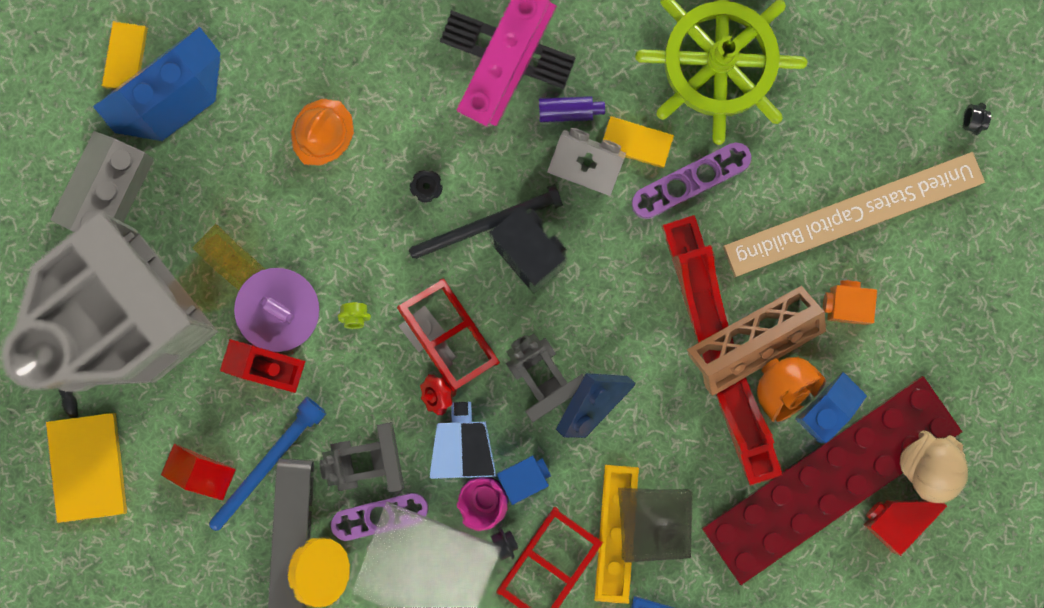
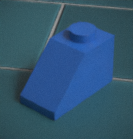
(832, 409)

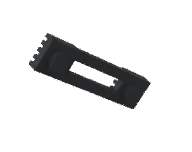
(463, 33)

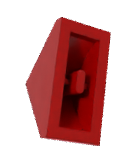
(198, 473)

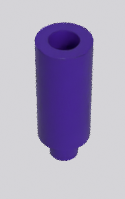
(569, 109)

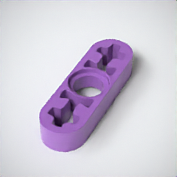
(352, 513)

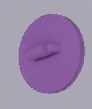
(276, 309)

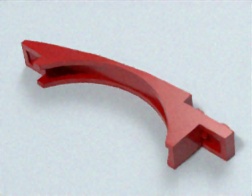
(707, 315)

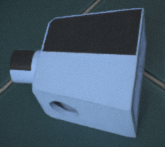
(462, 446)

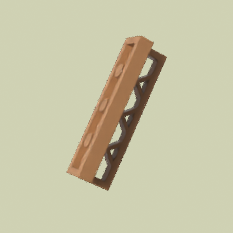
(763, 343)

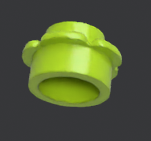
(353, 315)

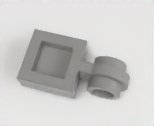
(432, 330)

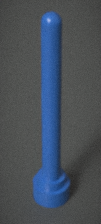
(308, 414)

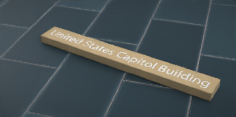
(853, 214)

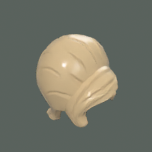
(935, 467)

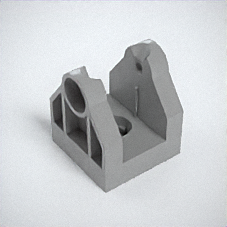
(102, 314)

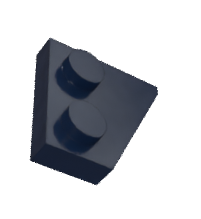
(592, 403)

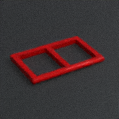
(430, 346)
(570, 581)

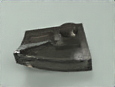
(655, 524)

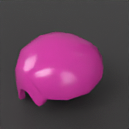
(482, 503)

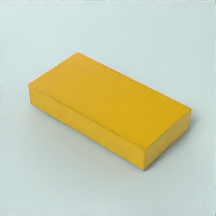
(124, 53)
(639, 141)

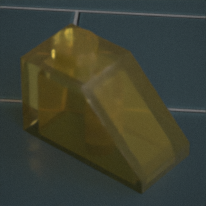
(227, 256)

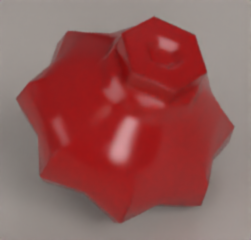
(436, 394)

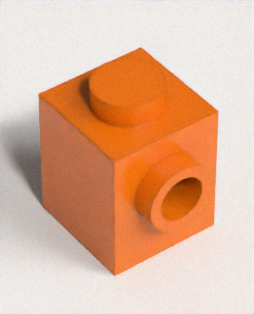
(850, 303)

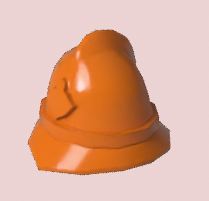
(321, 131)

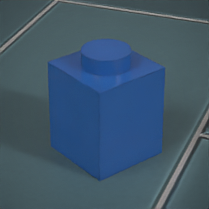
(524, 478)

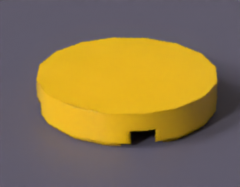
(319, 572)

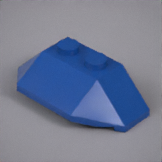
(165, 91)

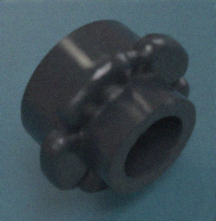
(976, 118)
(420, 179)
(506, 542)

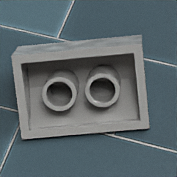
(102, 181)

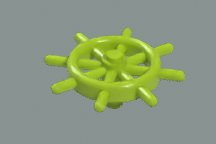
(721, 60)

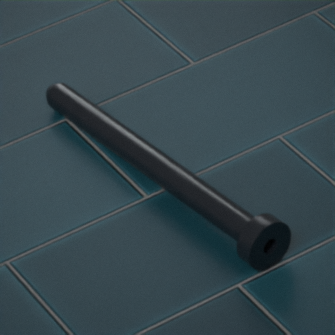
(550, 198)

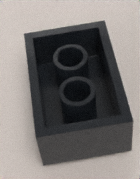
(528, 249)

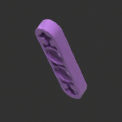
(689, 178)

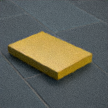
(86, 467)

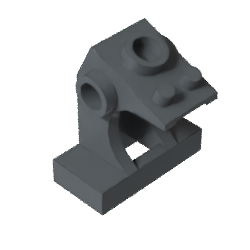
(526, 353)
(338, 467)

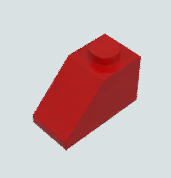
(262, 366)
(901, 521)

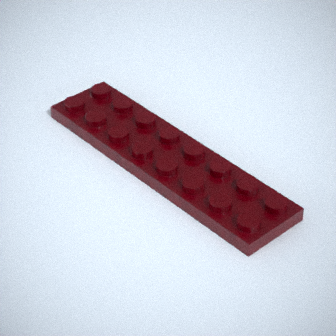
(826, 481)

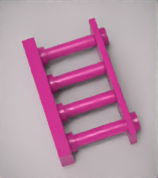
(506, 60)

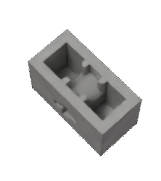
(597, 176)

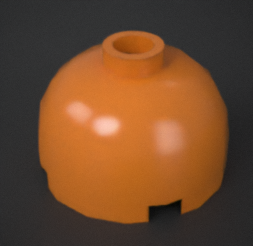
(787, 386)

